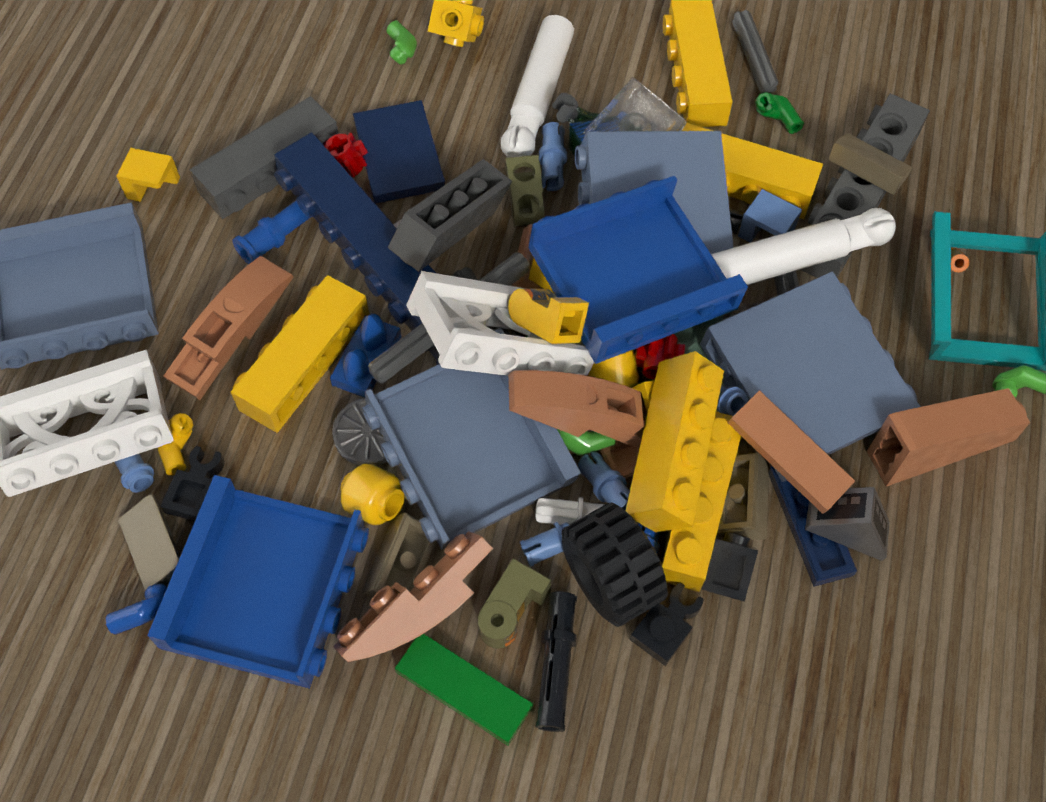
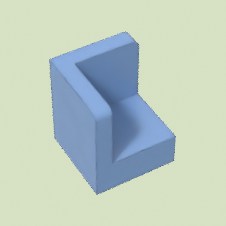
(769, 214)

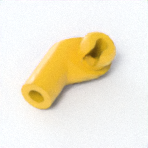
(171, 454)

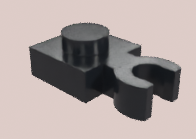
(190, 488)
(664, 628)

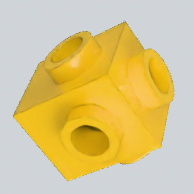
(456, 21)

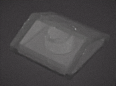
(636, 110)

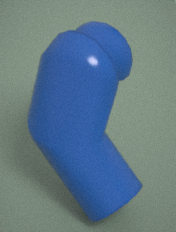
(137, 613)

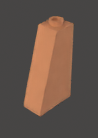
(945, 433)

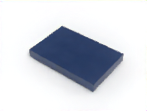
(400, 151)

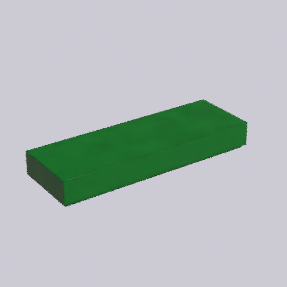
(464, 688)

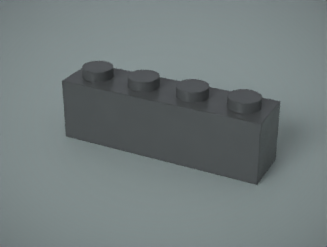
(248, 165)
(449, 214)

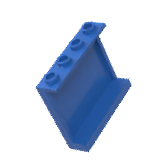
(635, 268)
(259, 585)

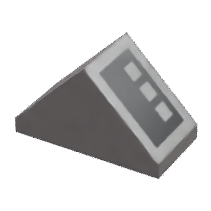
(854, 521)

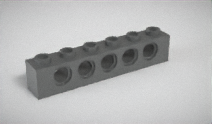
(891, 130)

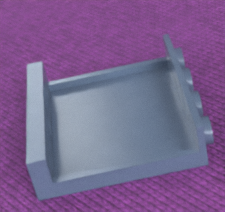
(633, 158)
(74, 285)
(813, 362)
(465, 450)

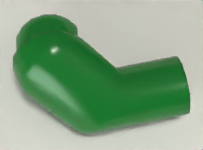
(780, 109)

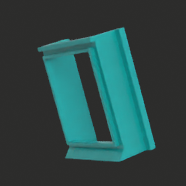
(978, 352)

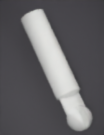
(537, 86)
(806, 246)

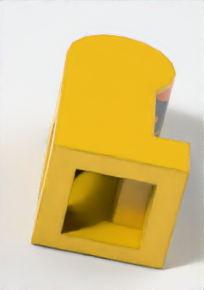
(549, 317)

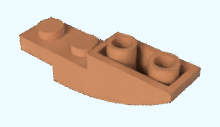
(224, 324)
(578, 404)
(403, 615)

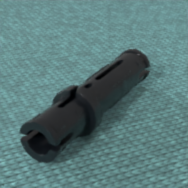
(556, 662)

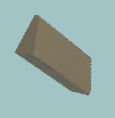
(869, 163)
(747, 498)
(150, 542)
(400, 557)

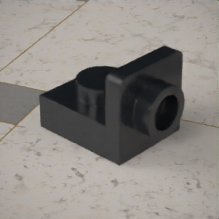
(731, 566)

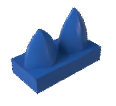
(367, 343)

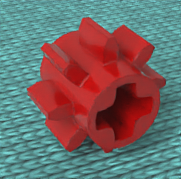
(347, 152)
(657, 351)

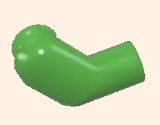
(404, 41)
(1019, 378)
(587, 442)

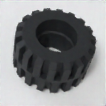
(614, 564)

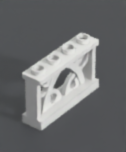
(457, 322)
(99, 390)

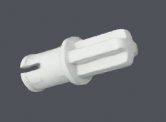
(563, 511)

